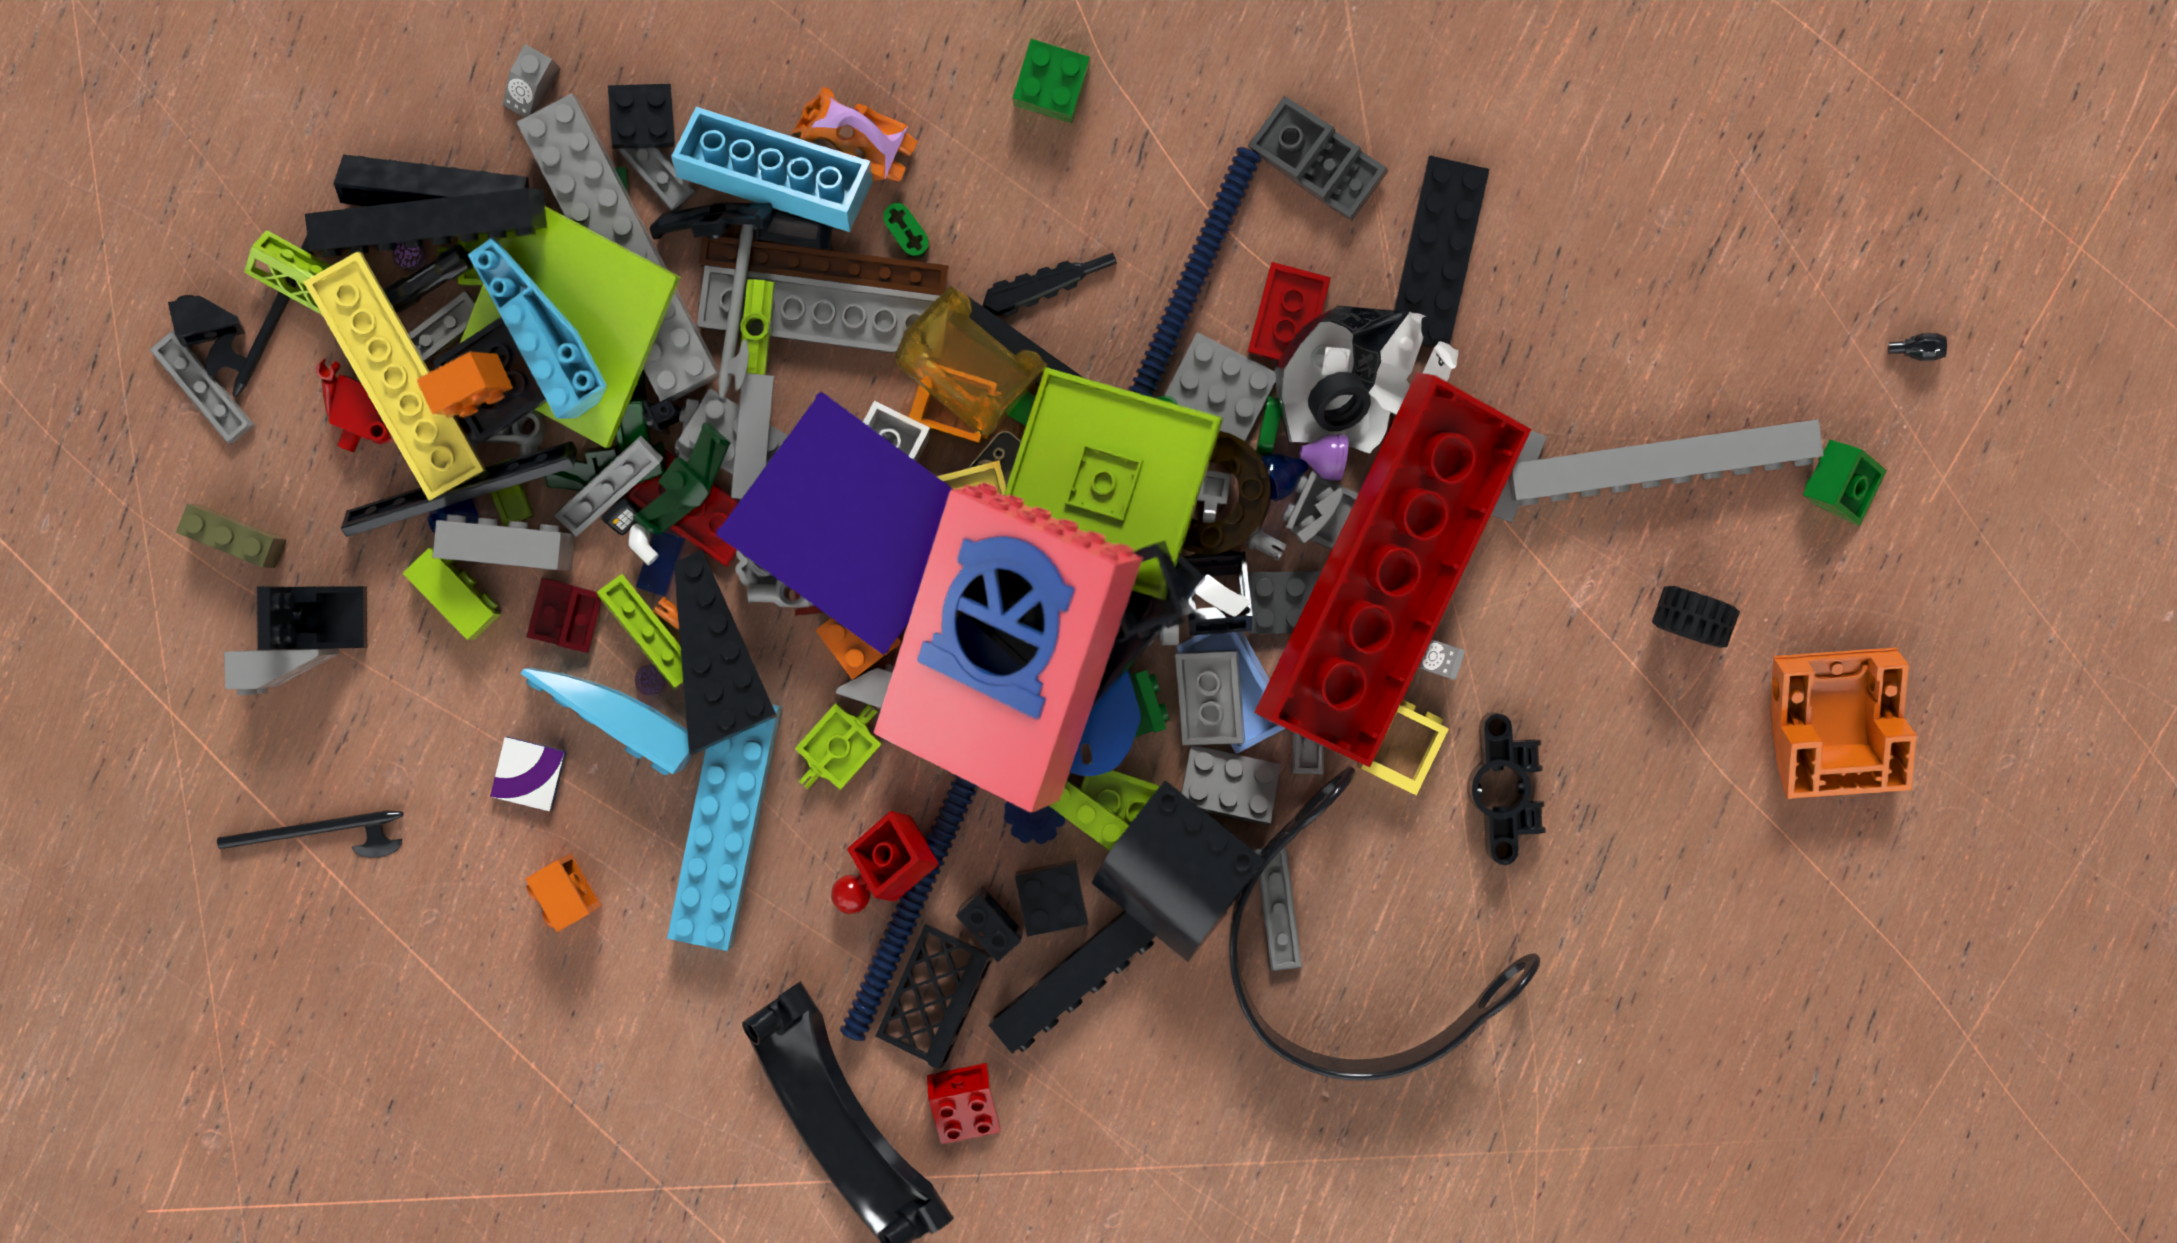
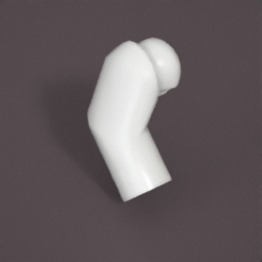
(639, 544)

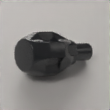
(1921, 347)

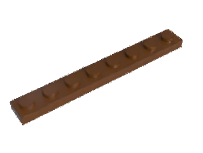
(828, 265)

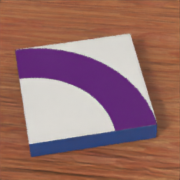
(528, 773)

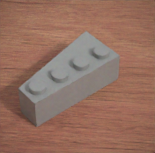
(503, 545)

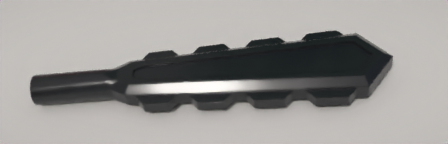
(1026, 290)

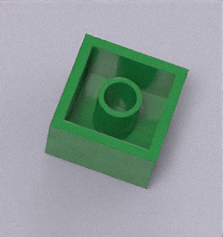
(1051, 81)

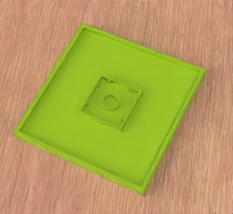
(608, 298)
(1115, 465)

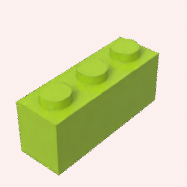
(453, 594)

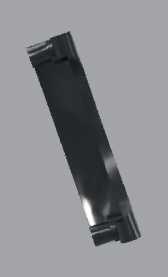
(852, 1152)

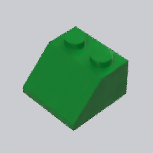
(1844, 481)

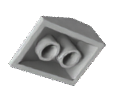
(257, 670)

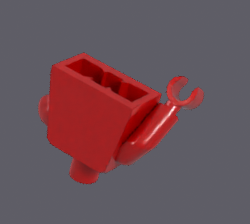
(350, 409)

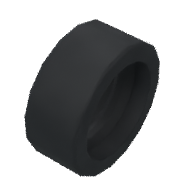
(1331, 388)

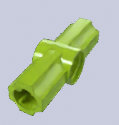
(758, 307)

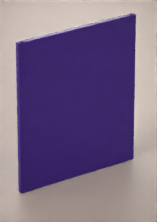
(842, 522)

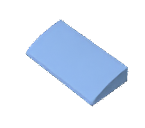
(1253, 682)

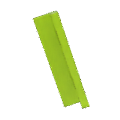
(283, 261)

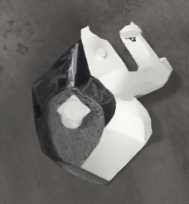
(1363, 341)

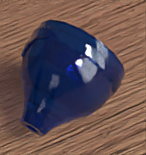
(1284, 474)

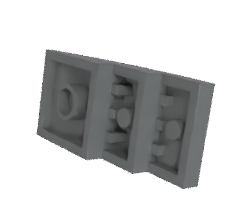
(1318, 158)

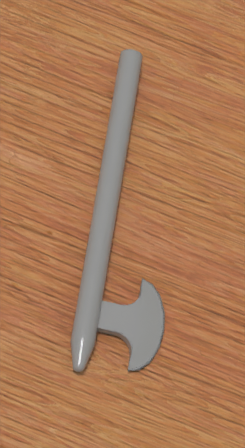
(730, 363)

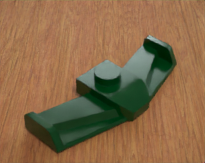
(597, 460)
(686, 483)

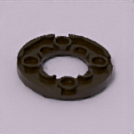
(1252, 501)

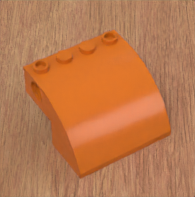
(1842, 723)

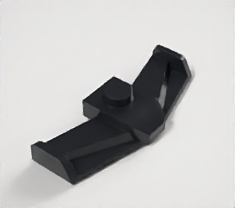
(713, 219)

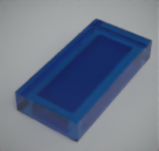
(659, 575)

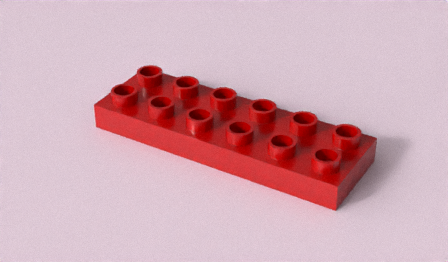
(1393, 569)

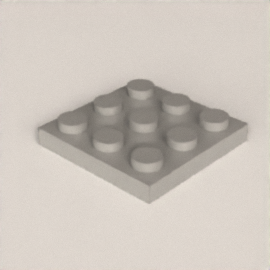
(1222, 384)

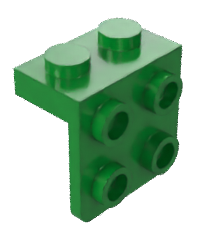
(1152, 714)

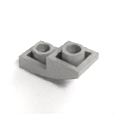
(1325, 508)

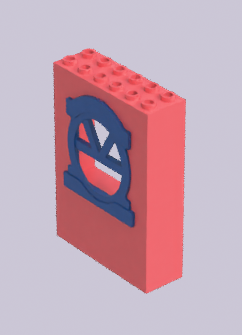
(1023, 727)

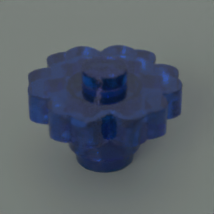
(1036, 825)

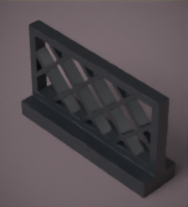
(958, 1007)

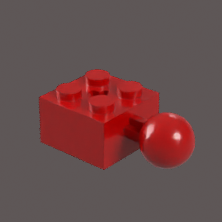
(890, 861)

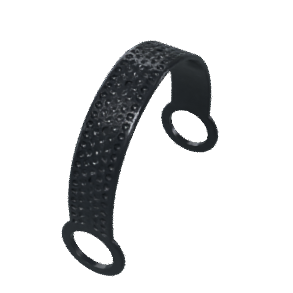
(1374, 1068)

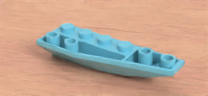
(541, 333)
(628, 720)

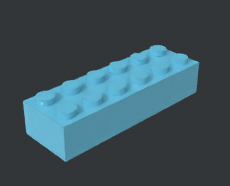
(772, 169)

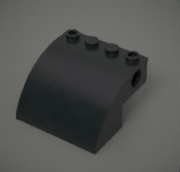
(1177, 870)

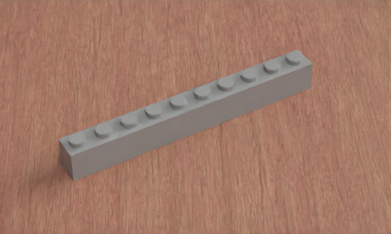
(1666, 460)

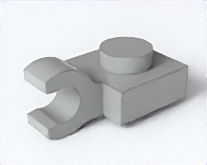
(1213, 492)

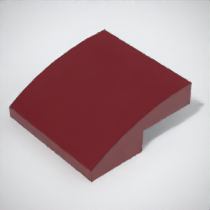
(564, 615)

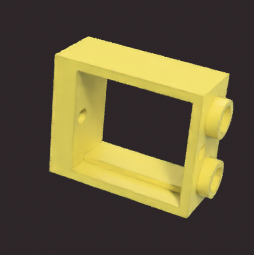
(1406, 783)

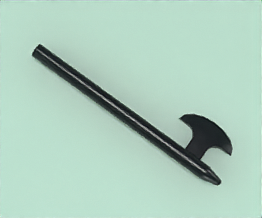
(222, 354)
(375, 846)

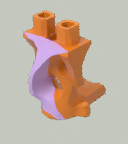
(880, 142)

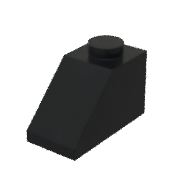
(201, 321)

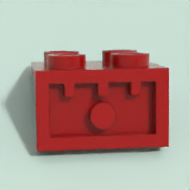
(962, 1103)

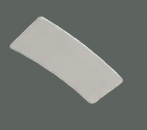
(1222, 597)

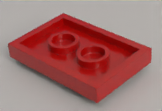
(1287, 304)

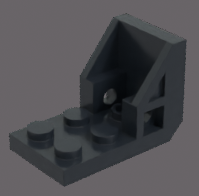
(311, 617)

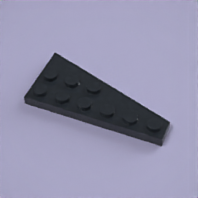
(718, 673)

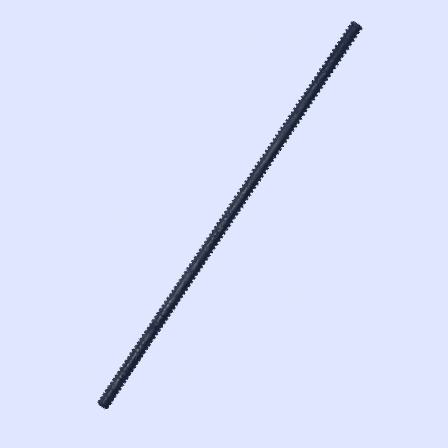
(1145, 383)

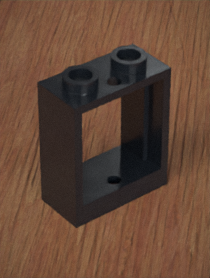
(1129, 620)
(1214, 620)
(986, 915)

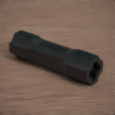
(446, 267)

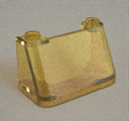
(965, 363)

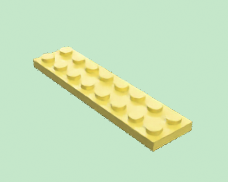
(388, 371)

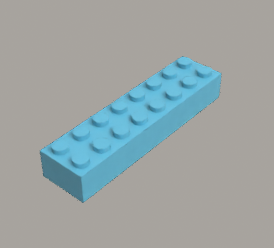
(722, 837)

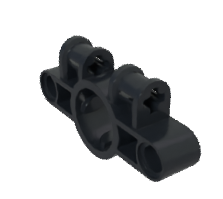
(1522, 816)

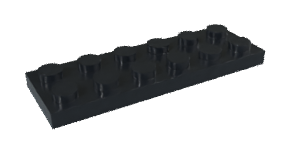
(1441, 245)

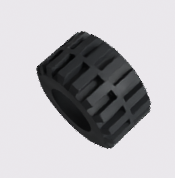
(1695, 616)

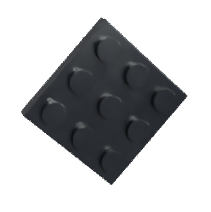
(519, 400)

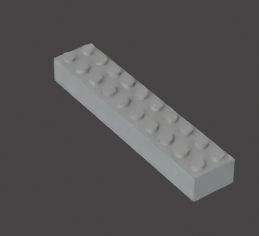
(596, 198)

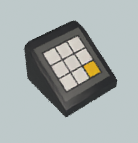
(621, 516)

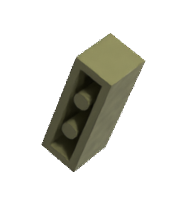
(230, 536)

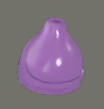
(1327, 456)

